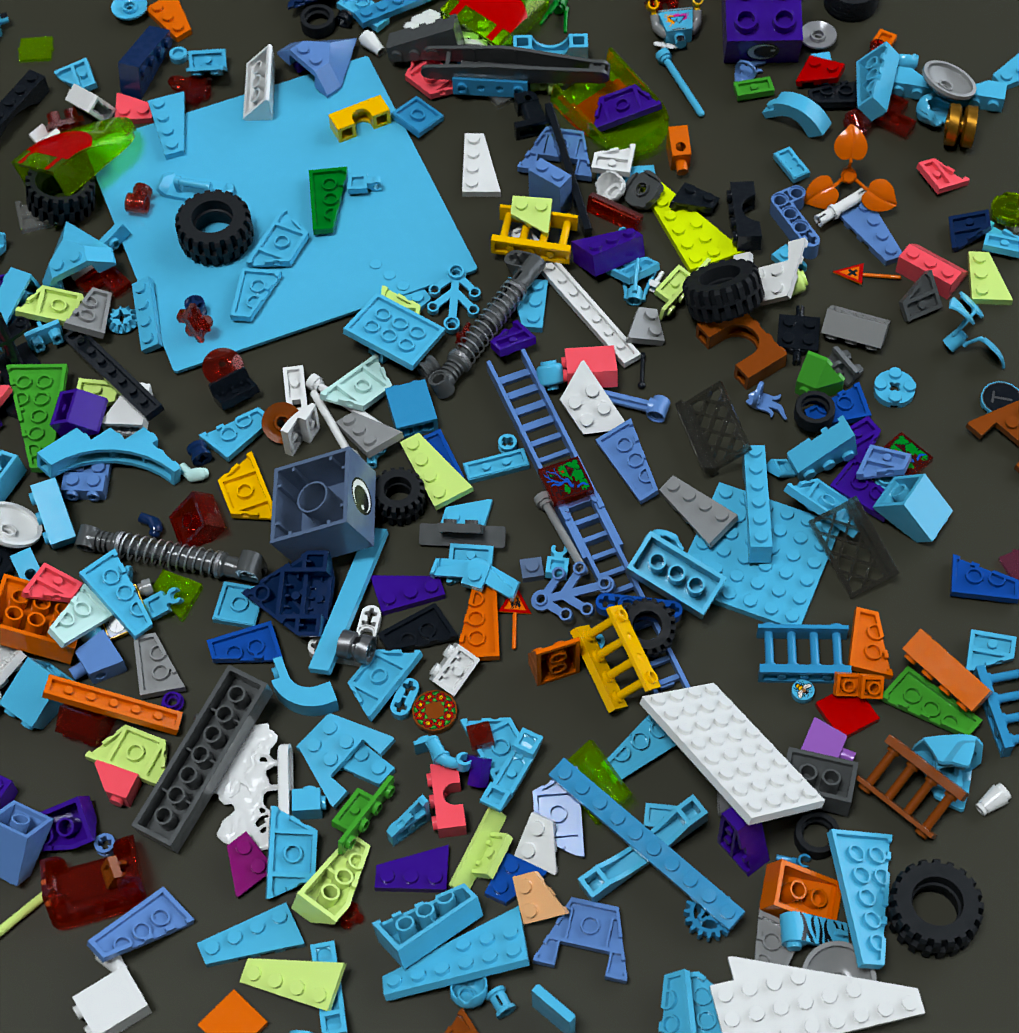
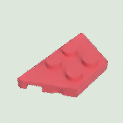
(429, 87)

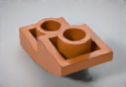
(858, 685)

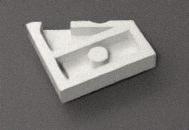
(539, 843)

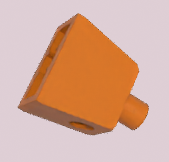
(678, 154)

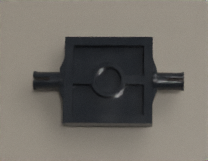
(798, 334)

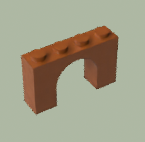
(756, 367)

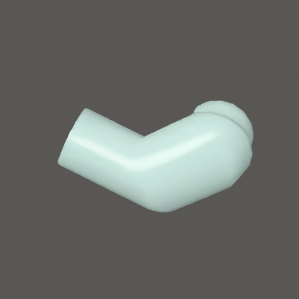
(194, 474)

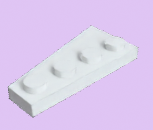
(478, 169)

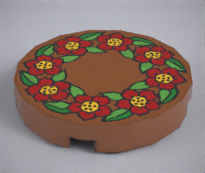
(434, 711)

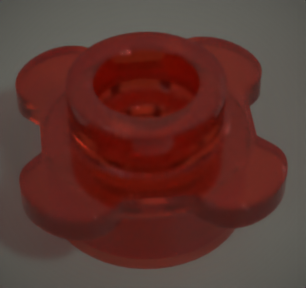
(356, 916)

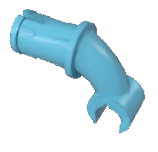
(443, 757)

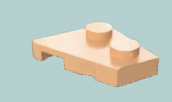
(536, 899)

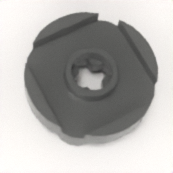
(649, 196)

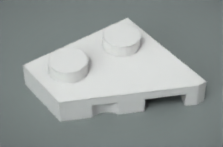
(614, 160)

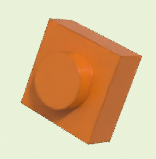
(886, 36)

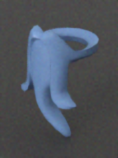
(747, 72)
(765, 402)

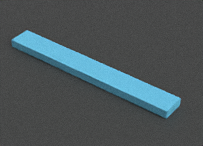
(347, 604)

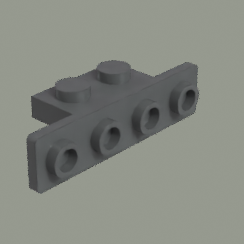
(469, 533)

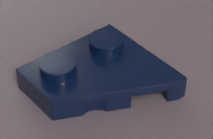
(968, 227)

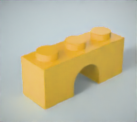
(371, 111)

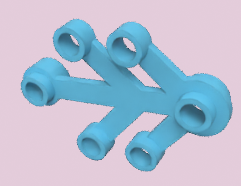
(454, 296)

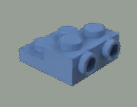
(87, 482)

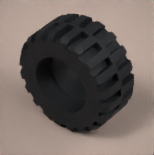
(208, 209)
(723, 290)
(947, 882)

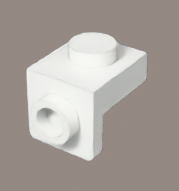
(41, 133)

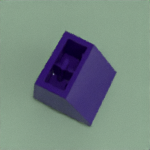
(78, 410)

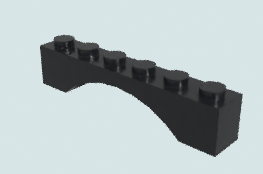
(28, 91)

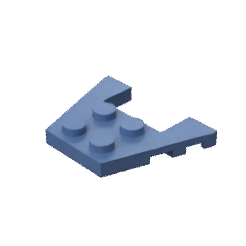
(545, 149)
(591, 928)

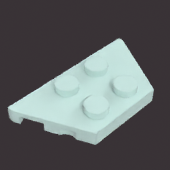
(359, 387)

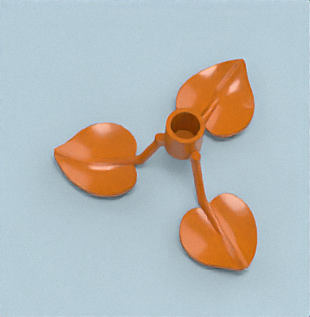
(851, 145)

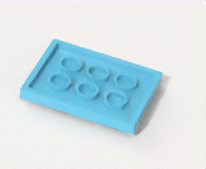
(394, 331)

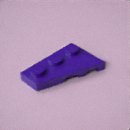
(405, 592)

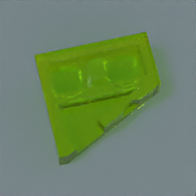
(188, 591)

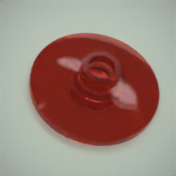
(211, 367)

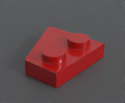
(820, 71)

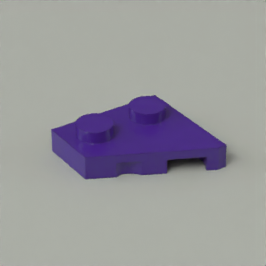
(512, 340)
(865, 433)

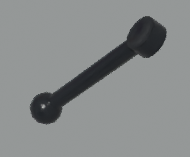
(641, 385)

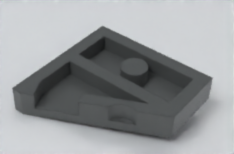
(921, 298)

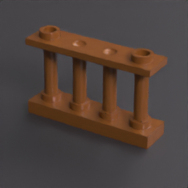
(933, 778)

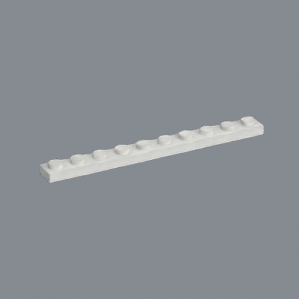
(586, 308)

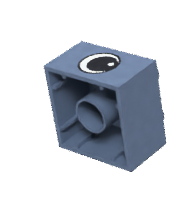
(324, 505)

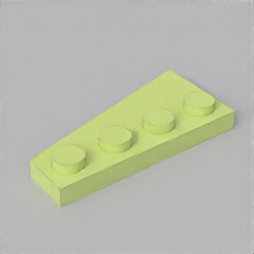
(439, 477)
(301, 981)

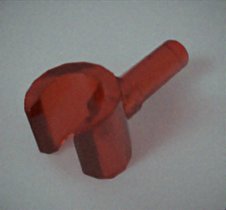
(462, 333)

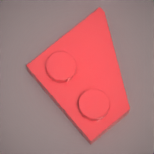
(134, 109)
(940, 177)
(51, 585)

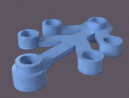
(569, 593)

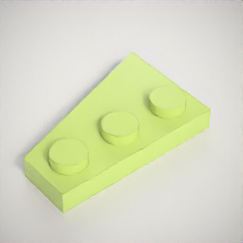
(985, 280)

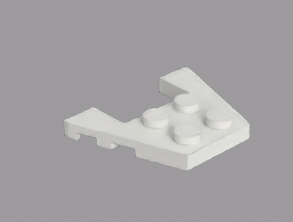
(780, 278)

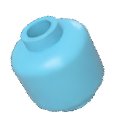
(550, 374)

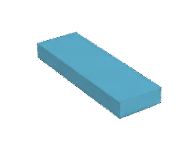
(496, 466)

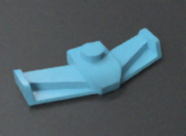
(475, 575)

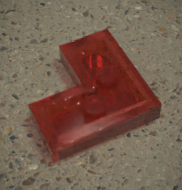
(894, 119)
(111, 279)

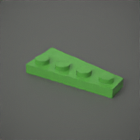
(926, 701)

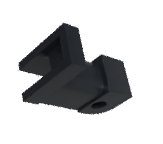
(532, 113)

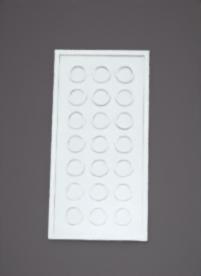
(732, 753)

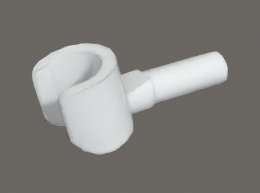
(656, 282)

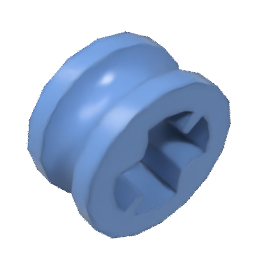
(99, 841)

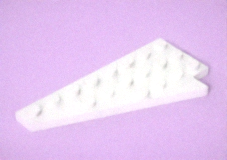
(801, 1000)

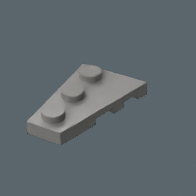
(154, 668)
(768, 941)

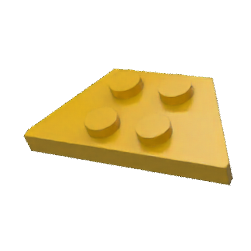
(246, 491)

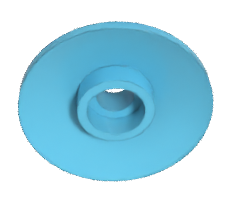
(129, 8)

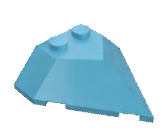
(75, 252)

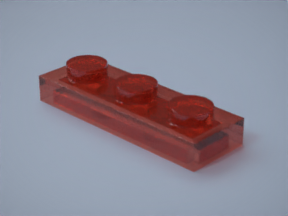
(614, 212)

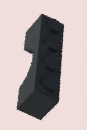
(746, 231)

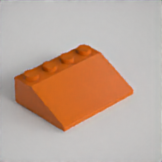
(27, 621)

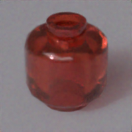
(858, 119)

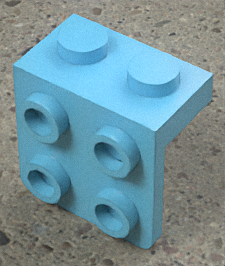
(207, 61)

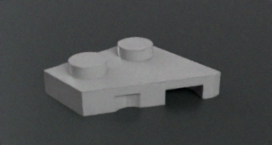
(646, 328)

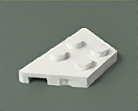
(589, 403)

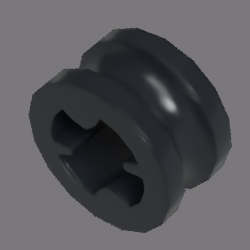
(344, 18)

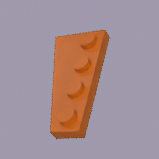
(480, 625)

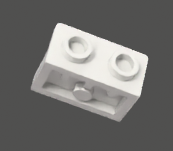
(453, 668)

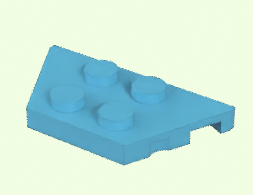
(279, 243)
(820, 499)
(381, 678)
(504, 735)
(290, 853)

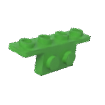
(357, 812)

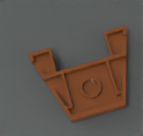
(1004, 419)

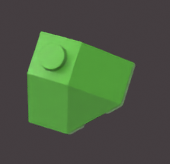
(818, 376)

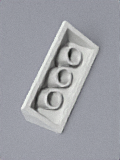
(260, 86)

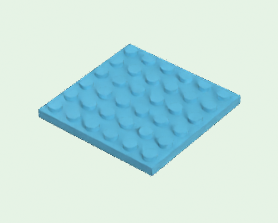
(773, 590)

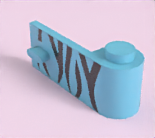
(802, 929)

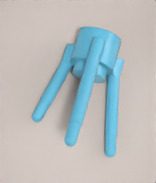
(634, 295)

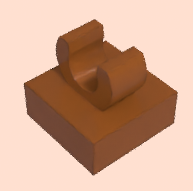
(111, 871)

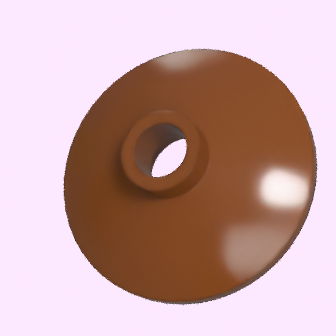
(271, 416)

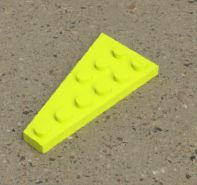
(691, 233)

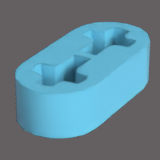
(400, 697)

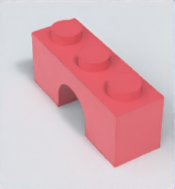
(449, 817)

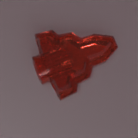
(194, 87)

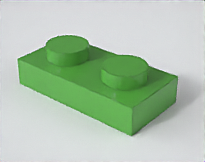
(753, 88)

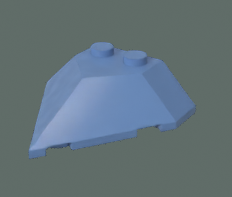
(323, 59)

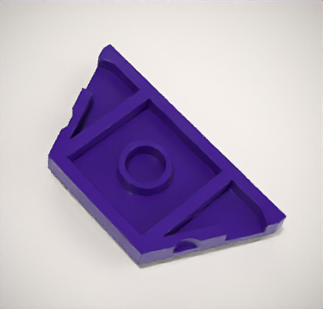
(623, 107)

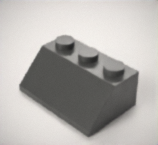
(829, 775)

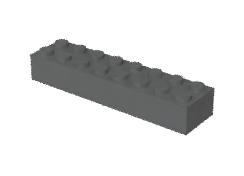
(202, 759)

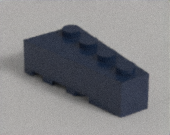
(143, 61)

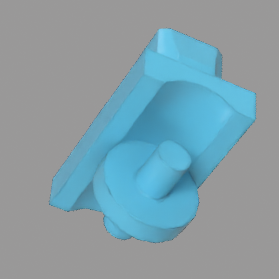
(43, 335)

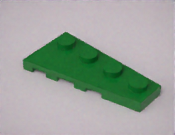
(326, 195)

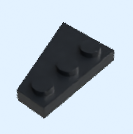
(418, 630)

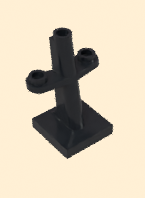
(11, 353)

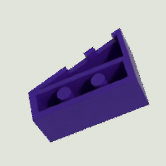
(608, 250)
(743, 841)

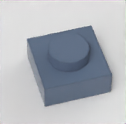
(532, 569)

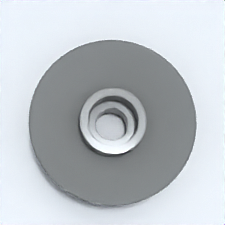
(819, 35)

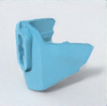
(954, 757)

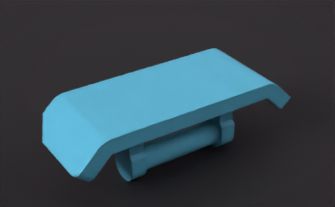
(184, 186)

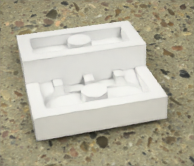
(299, 428)

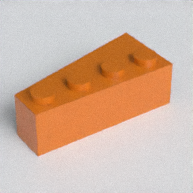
(947, 670)

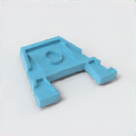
(333, 746)

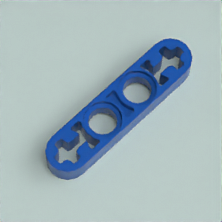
(621, 599)

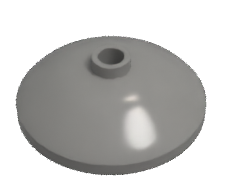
(948, 80)
(837, 958)

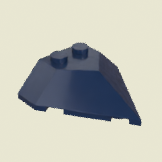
(299, 593)

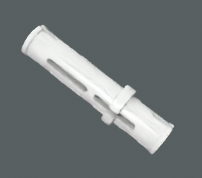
(834, 210)

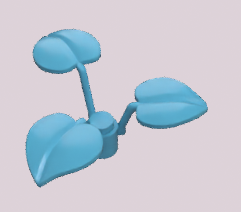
(958, 336)

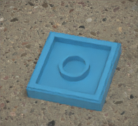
(417, 116)

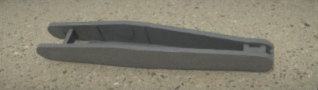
(512, 64)

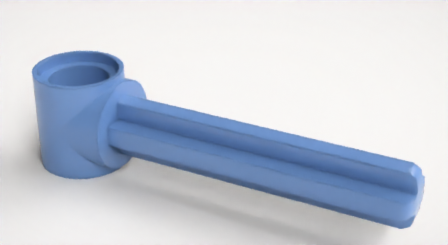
(655, 408)

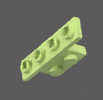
(671, 289)
(484, 851)

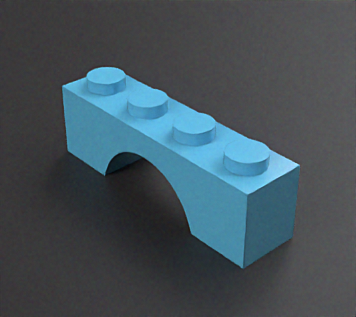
(573, 45)

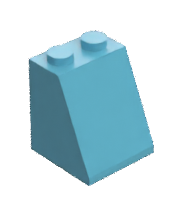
(914, 507)
(25, 694)

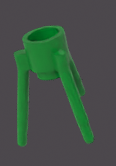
(558, 7)

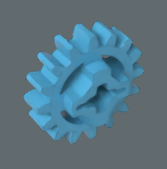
(703, 923)

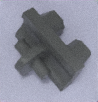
(843, 365)

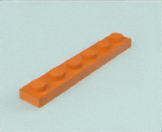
(112, 704)

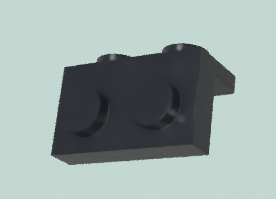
(233, 388)

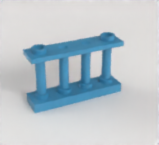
(488, 87)
(793, 671)
(997, 720)

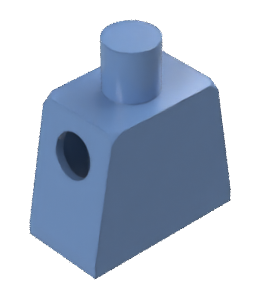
(98, 659)

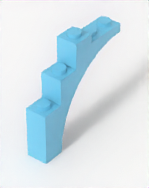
(79, 450)

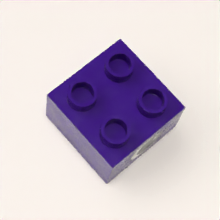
(762, 30)

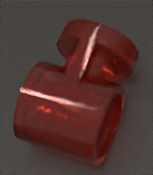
(139, 200)

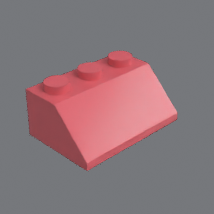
(917, 260)

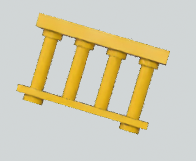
(546, 250)
(598, 667)

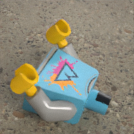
(676, 25)

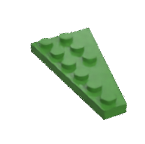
(35, 398)

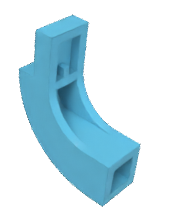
(802, 110)
(302, 700)

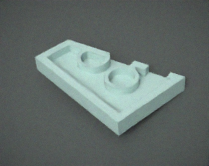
(80, 617)

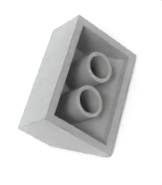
(855, 327)

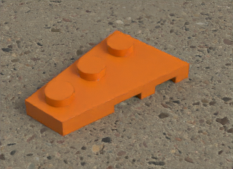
(170, 16)
(867, 646)

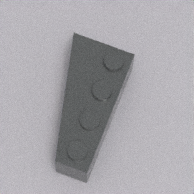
(410, 43)

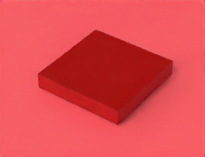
(847, 713)

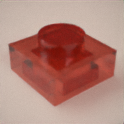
(480, 735)

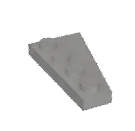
(702, 513)

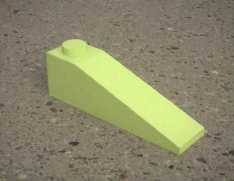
(332, 887)

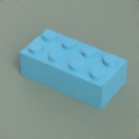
(675, 574)

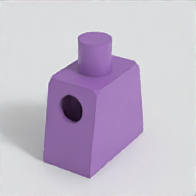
(827, 741)

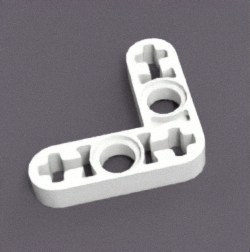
(363, 626)

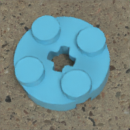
(896, 378)

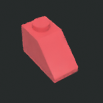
(118, 783)

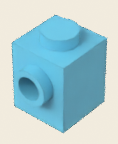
(308, 803)

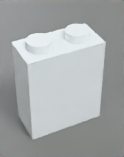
(111, 1003)

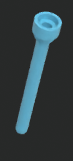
(665, 58)

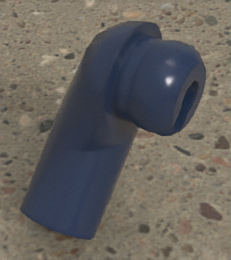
(153, 522)

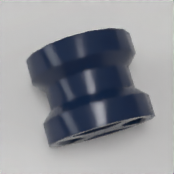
(198, 300)
(199, 453)

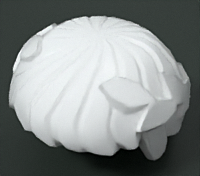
(610, 185)

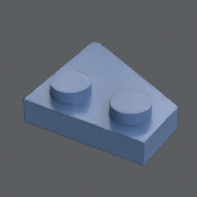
(883, 463)

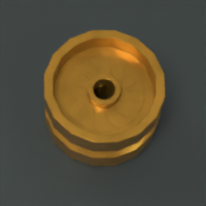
(959, 125)

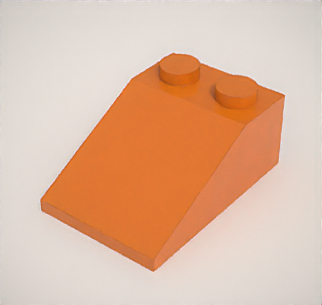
(555, 661)
(800, 890)

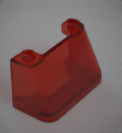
(80, 893)

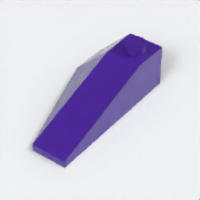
(72, 824)

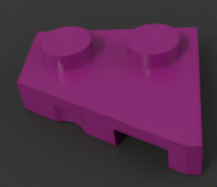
(246, 863)

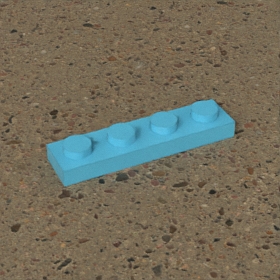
(147, 315)

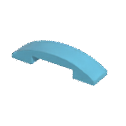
(513, 770)
(334, 1020)

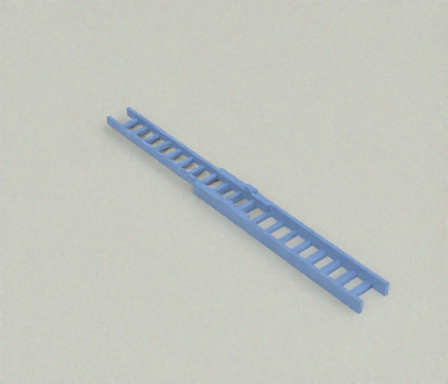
(563, 511)

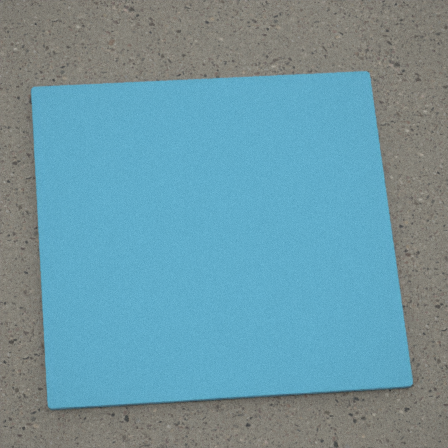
(269, 170)

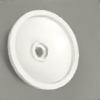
(18, 526)

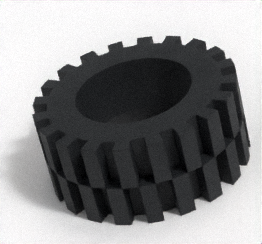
(57, 208)

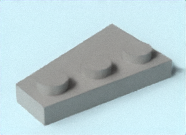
(91, 314)
(368, 434)

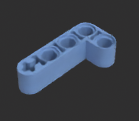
(785, 210)

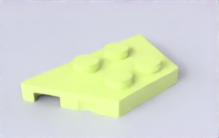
(50, 304)
(134, 752)

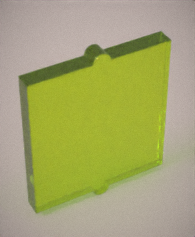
(36, 49)

